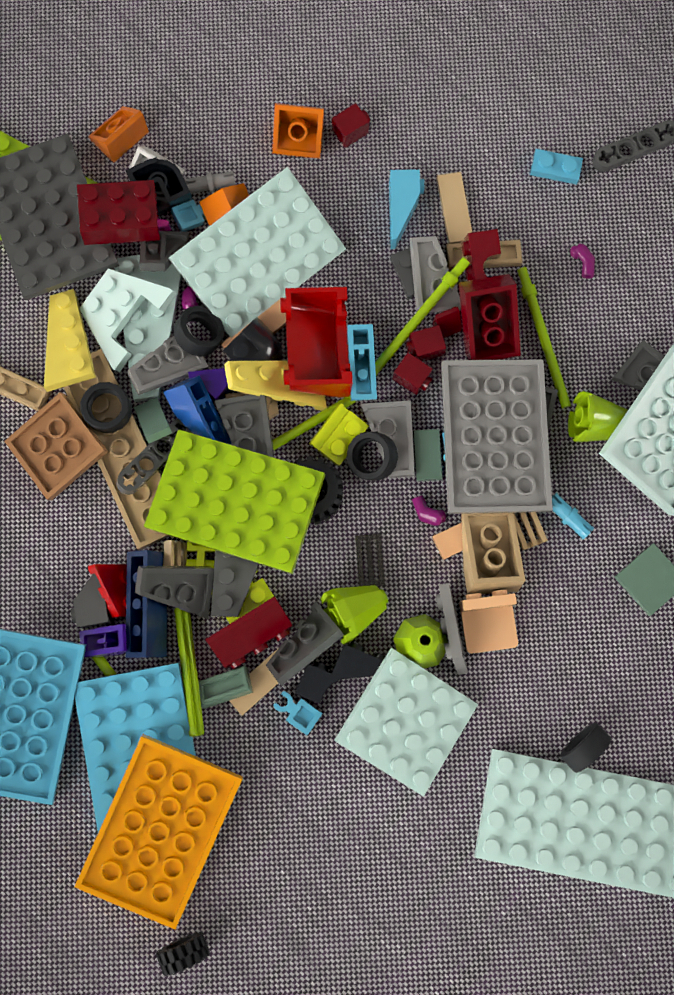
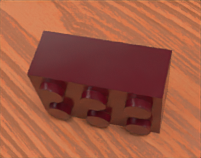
(118, 212)
(490, 318)

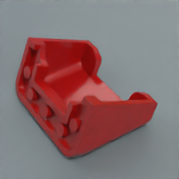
(317, 341)

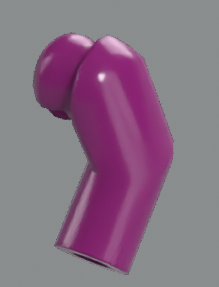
(588, 260)
(189, 298)
(426, 514)

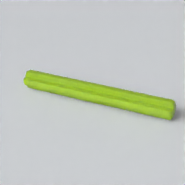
(189, 672)

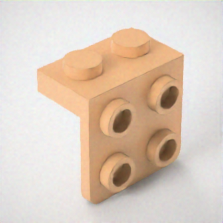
(489, 622)

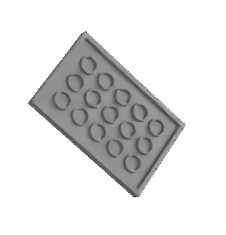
(496, 436)

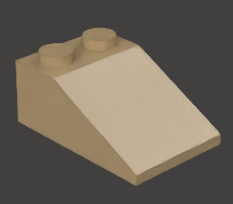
(491, 553)

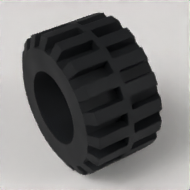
(334, 489)

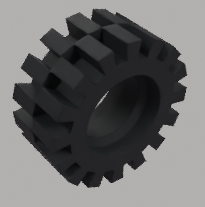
(183, 953)

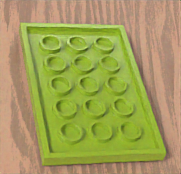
(235, 501)

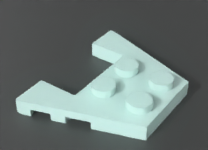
(113, 305)

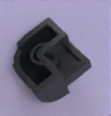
(168, 181)
(255, 344)

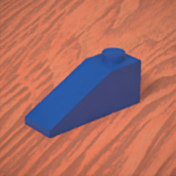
(196, 410)

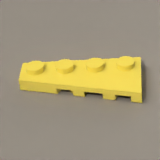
(67, 346)
(267, 379)

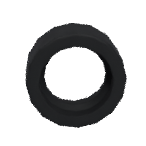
(191, 344)
(98, 390)
(355, 450)
(585, 747)

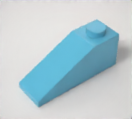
(404, 196)
(362, 361)

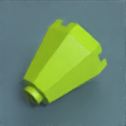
(354, 608)
(408, 640)

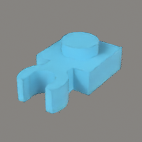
(188, 215)
(302, 714)

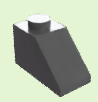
(90, 607)

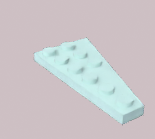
(148, 325)

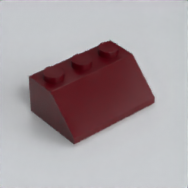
(250, 633)

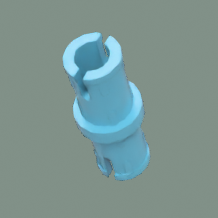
(570, 516)

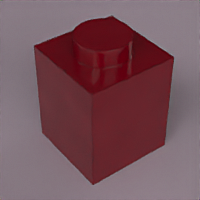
(350, 125)
(426, 344)
(413, 374)

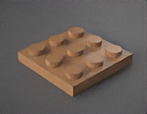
(56, 446)

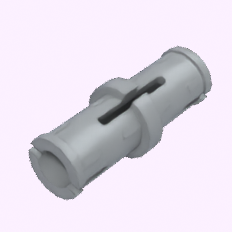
(210, 182)

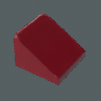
(448, 321)

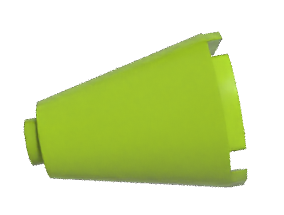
(593, 418)

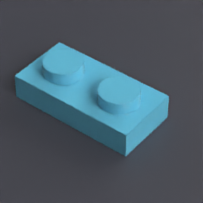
(556, 166)

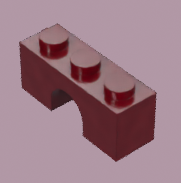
(479, 248)

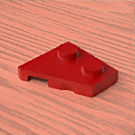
(113, 586)

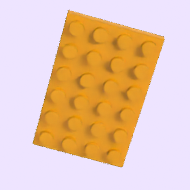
(158, 831)

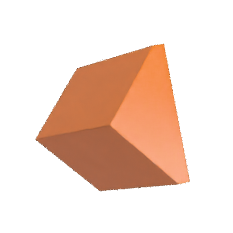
(298, 130)
(120, 132)
(223, 201)

